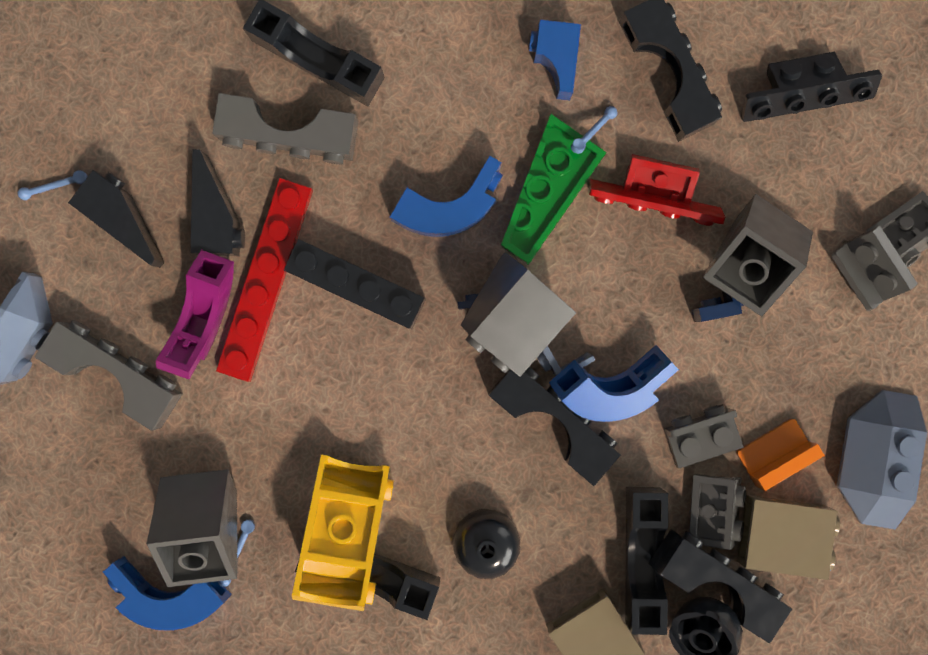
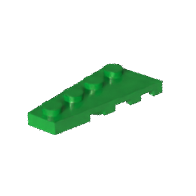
(549, 188)

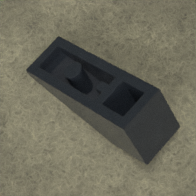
(116, 213)
(213, 219)

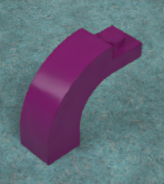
(204, 306)

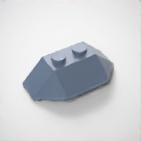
(23, 326)
(883, 458)

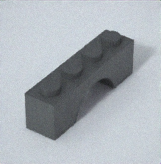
(328, 135)
(146, 397)

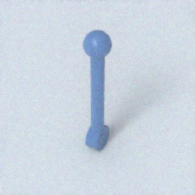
(579, 144)
(78, 177)
(247, 527)

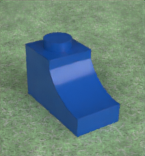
(557, 51)

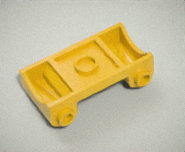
(342, 534)

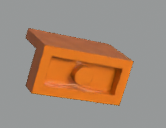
(778, 455)

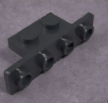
(809, 85)

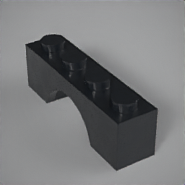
(653, 30)
(294, 43)
(355, 284)
(587, 452)
(688, 566)
(404, 586)
(644, 587)

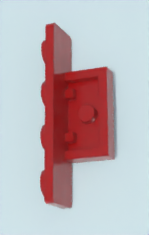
(658, 187)

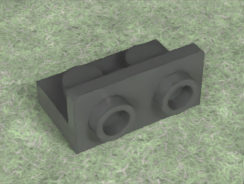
(908, 228)
(873, 268)
(704, 436)
(716, 510)

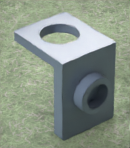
(548, 361)

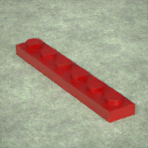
(264, 280)

